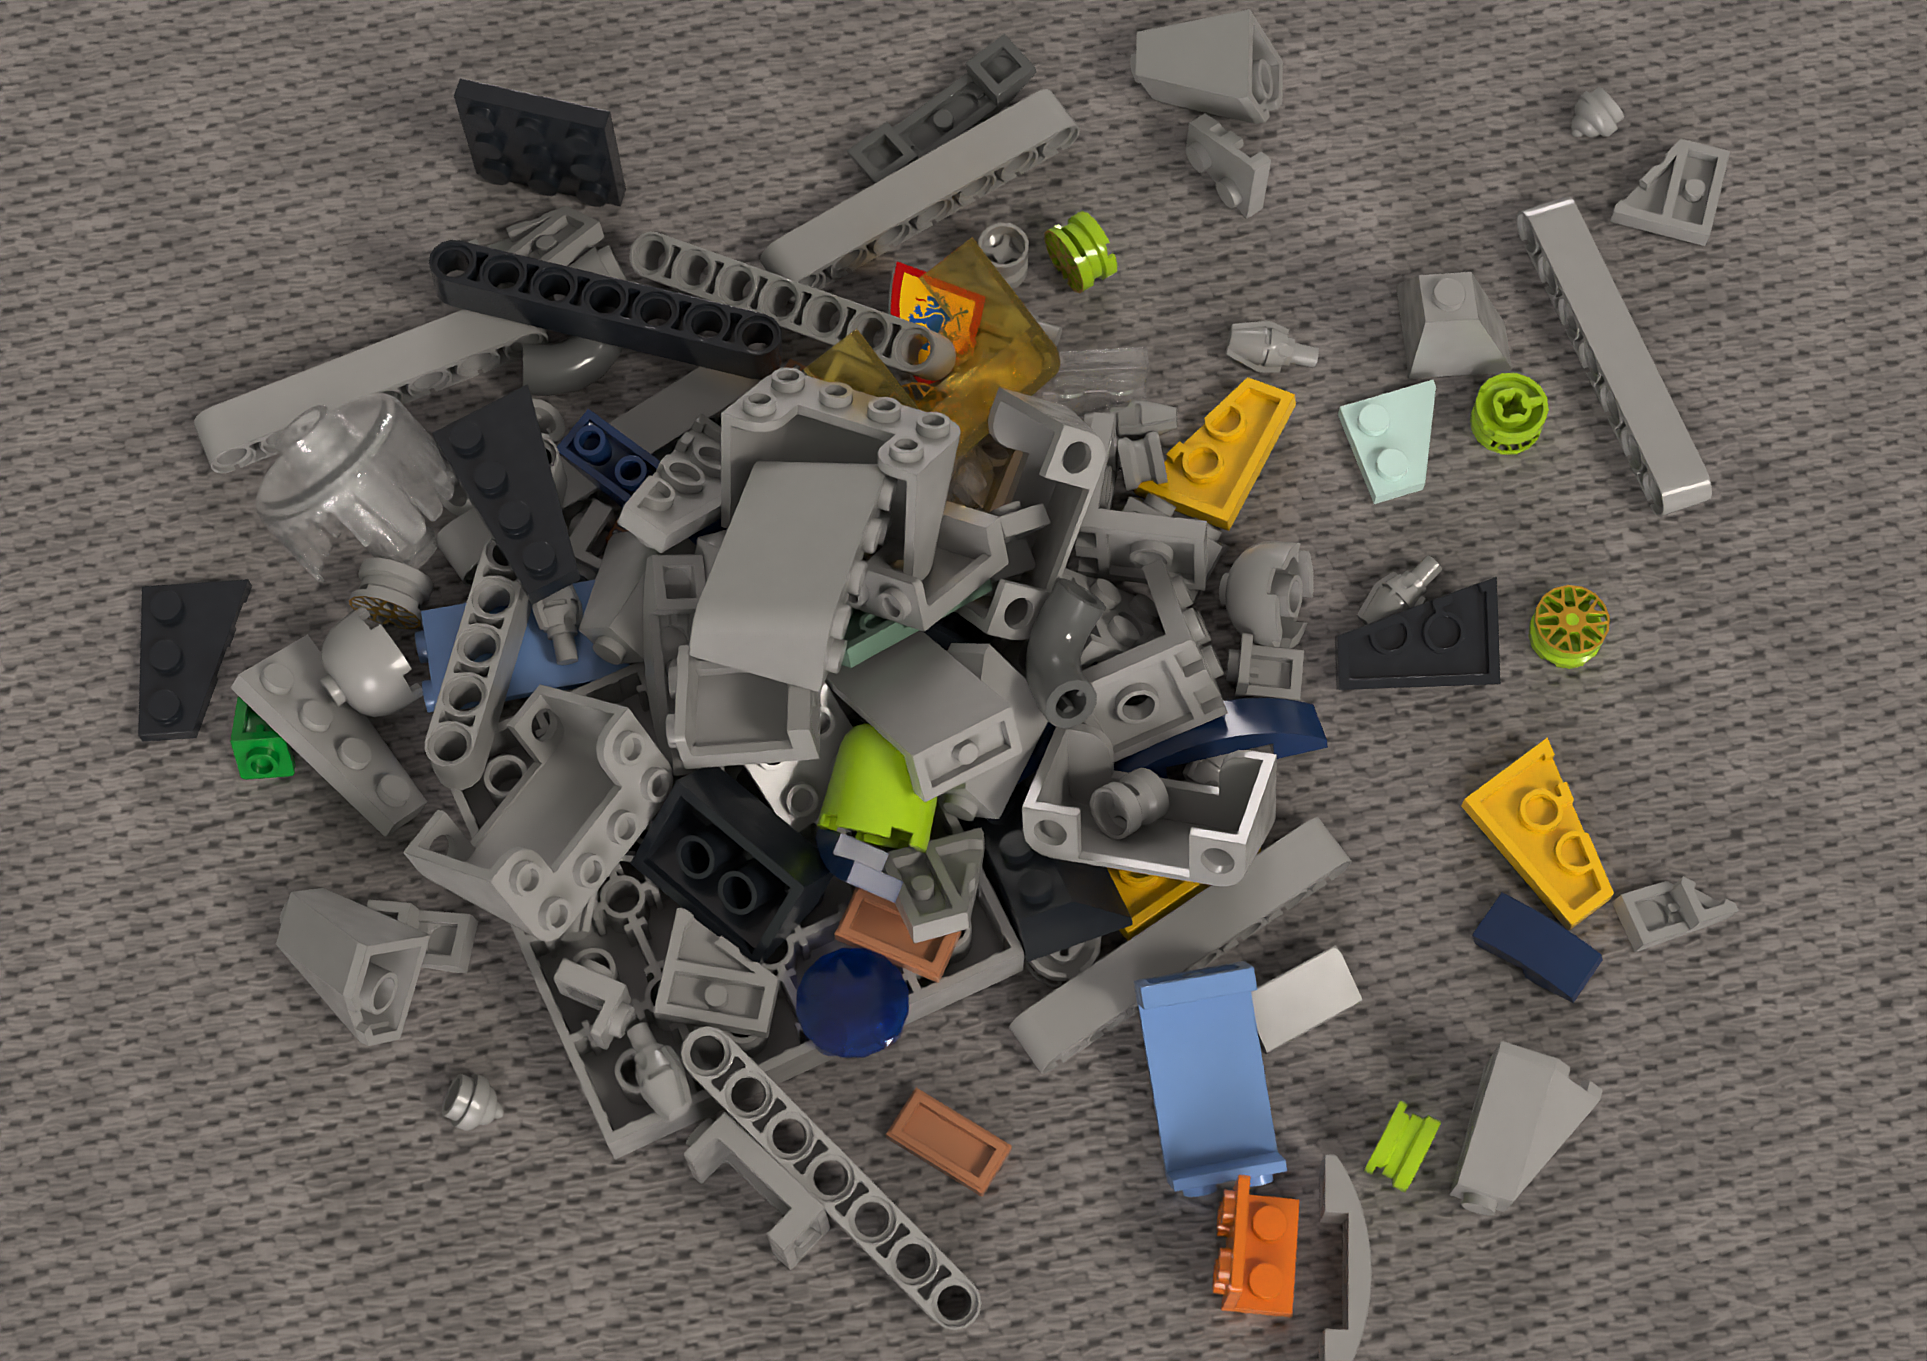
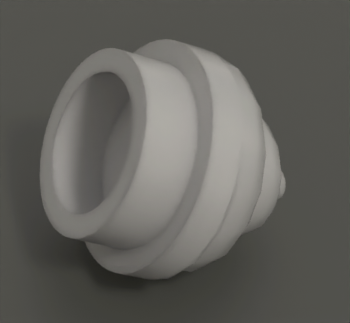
(1595, 121)
(471, 1102)

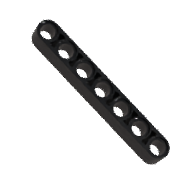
(588, 292)

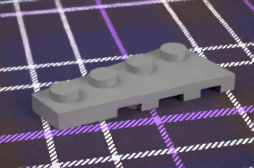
(681, 493)
(329, 737)

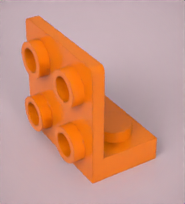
(1260, 1251)

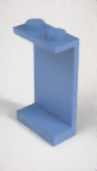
(535, 661)
(1208, 1077)

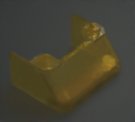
(993, 344)

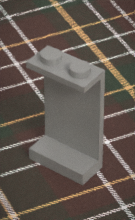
(931, 712)

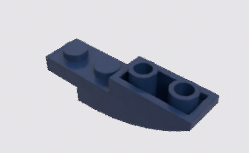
(612, 461)

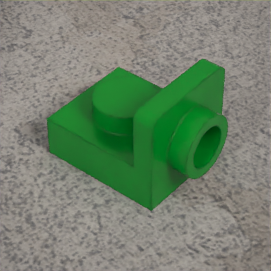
(259, 748)

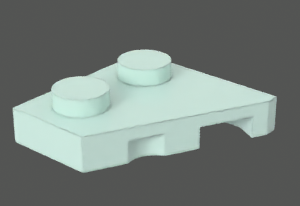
(1391, 439)

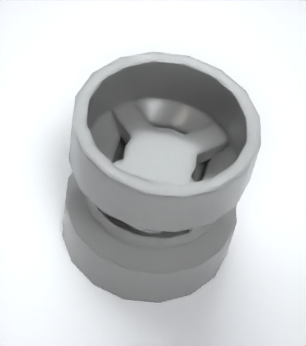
(1003, 245)
(1137, 798)

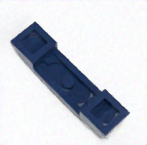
(1250, 723)

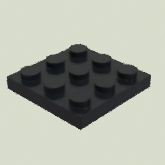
(541, 143)

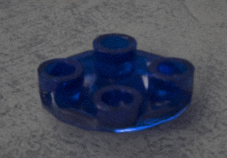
(852, 1003)

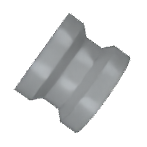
(1142, 460)

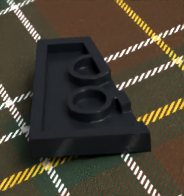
(1427, 645)
(182, 651)

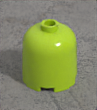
(875, 794)

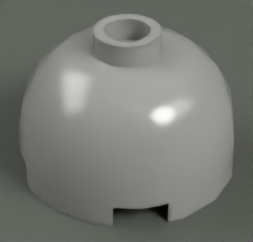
(1267, 592)
(365, 668)

